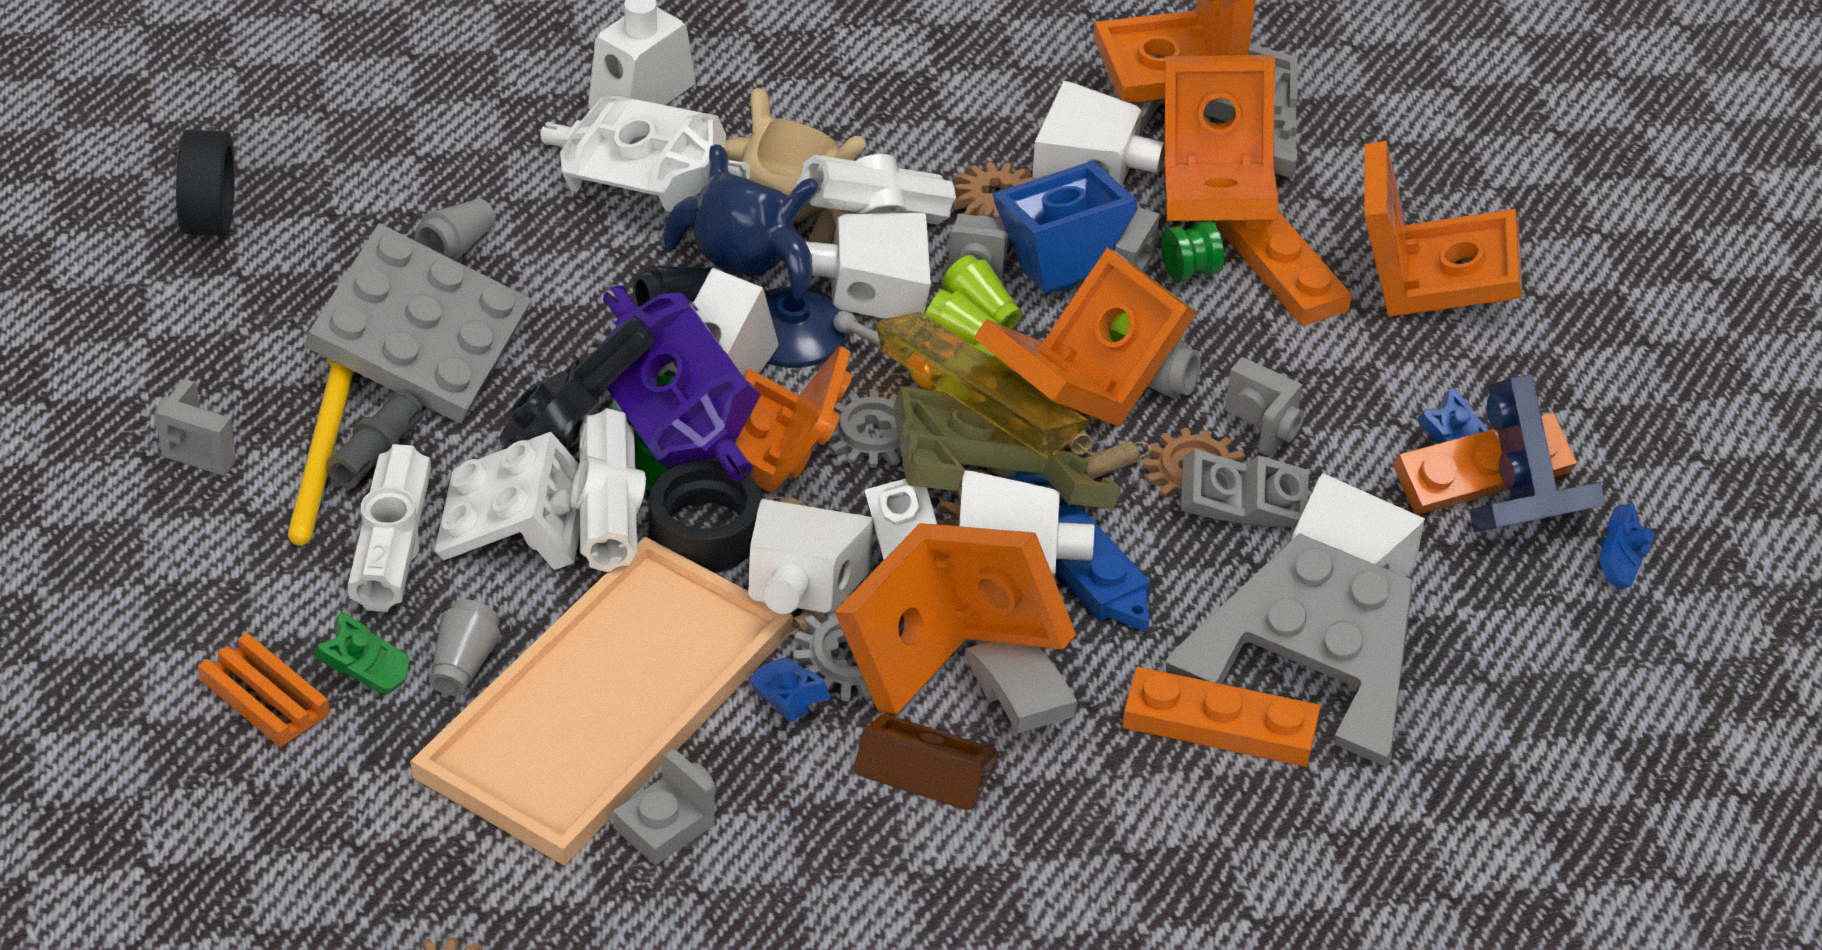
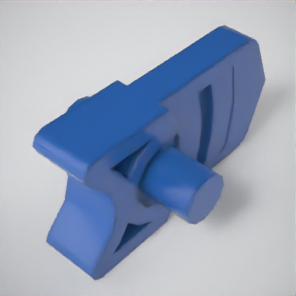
(1452, 420)
(1624, 546)
(789, 687)

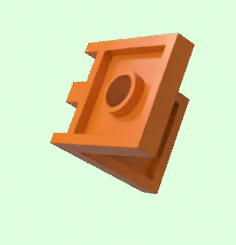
(1129, 43)
(1226, 166)
(1420, 258)
(1079, 360)
(949, 589)

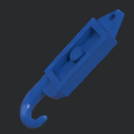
(1108, 583)

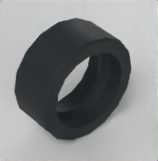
(205, 182)
(704, 483)

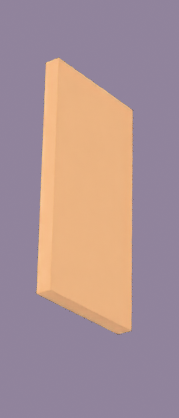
(601, 700)

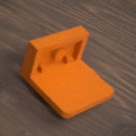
(787, 425)

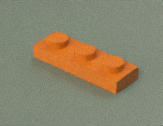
(1288, 267)
(1468, 468)
(1221, 716)

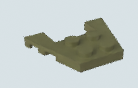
(944, 436)

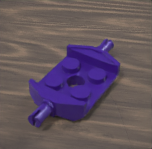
(704, 403)

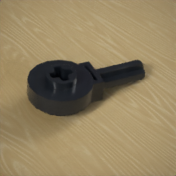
(576, 390)

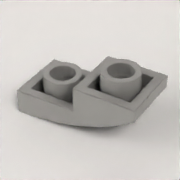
(1248, 493)
(1023, 683)

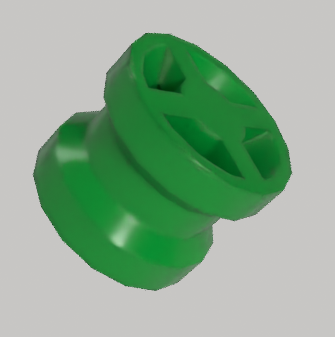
(1192, 250)

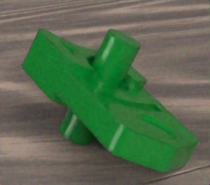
(364, 656)

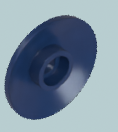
(803, 328)

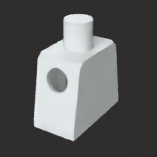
(642, 56)
(1094, 128)
(877, 263)
(738, 319)
(1024, 507)
(1361, 525)
(807, 556)

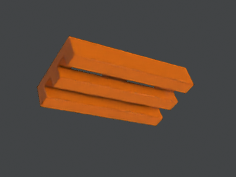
(273, 684)

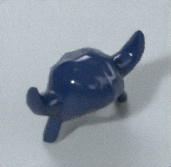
(745, 224)

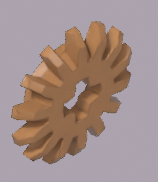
(974, 187)
(1168, 461)

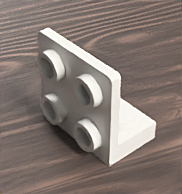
(513, 493)

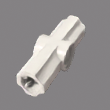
(878, 186)
(607, 490)
(389, 528)

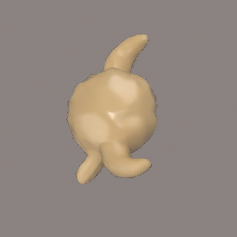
(781, 147)

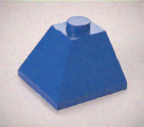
(1064, 223)

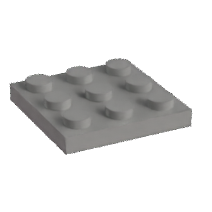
(418, 323)

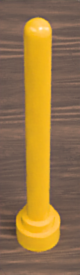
(320, 450)

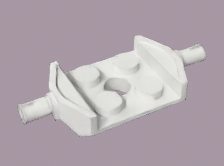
(666, 154)

